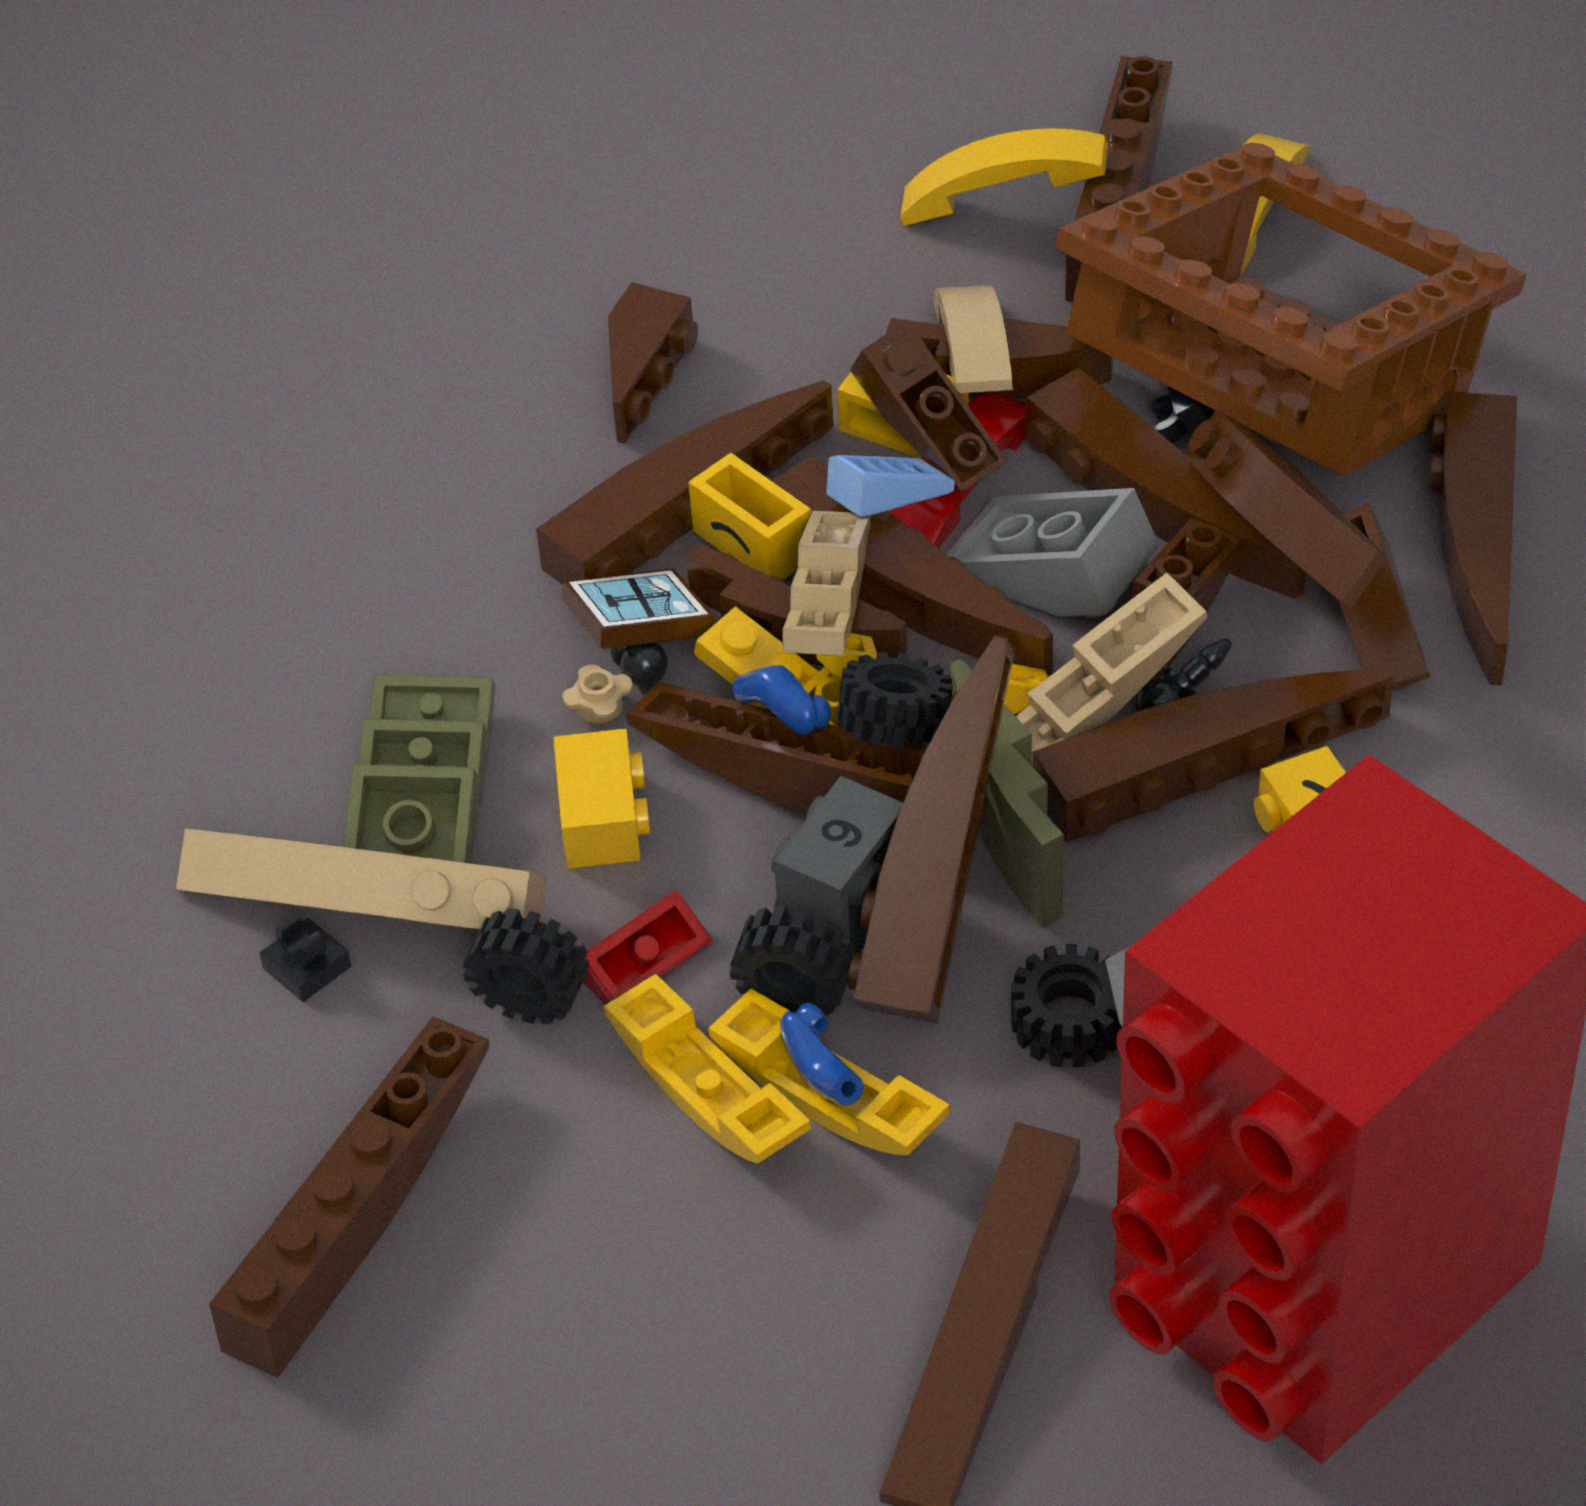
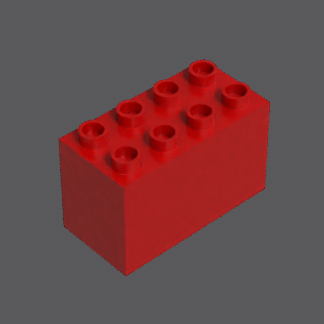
(1343, 1104)

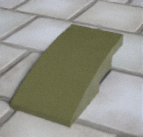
(421, 766)
(1015, 818)

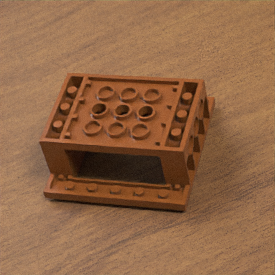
(1170, 302)

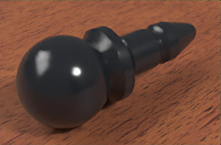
(642, 663)
(1180, 685)

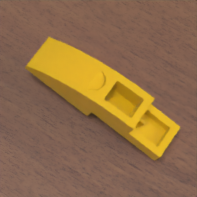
(742, 645)

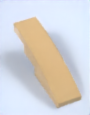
(826, 583)
(1112, 663)

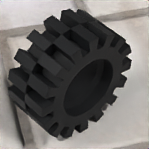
(893, 699)
(792, 959)
(526, 966)
(1058, 1033)

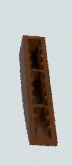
(1114, 448)
(1284, 506)
(1477, 516)
(763, 754)
(930, 854)

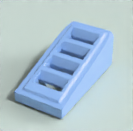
(883, 483)

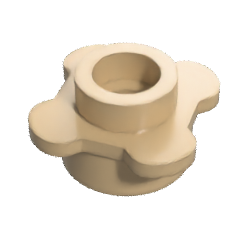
(597, 694)

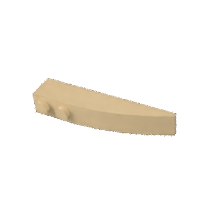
(354, 880)

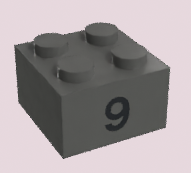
(836, 856)

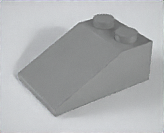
(1060, 548)

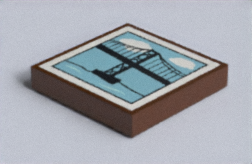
(637, 608)

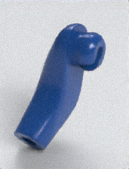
(785, 697)
(814, 1060)

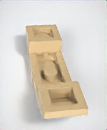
(974, 338)

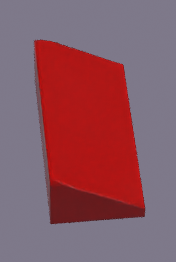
(645, 947)

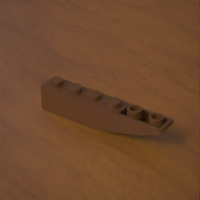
(1132, 133)
(649, 500)
(926, 585)
(1200, 742)
(345, 1202)

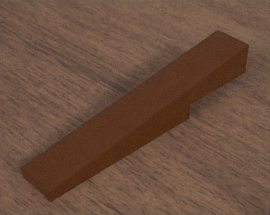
(983, 1318)

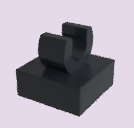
(1179, 414)
(304, 957)

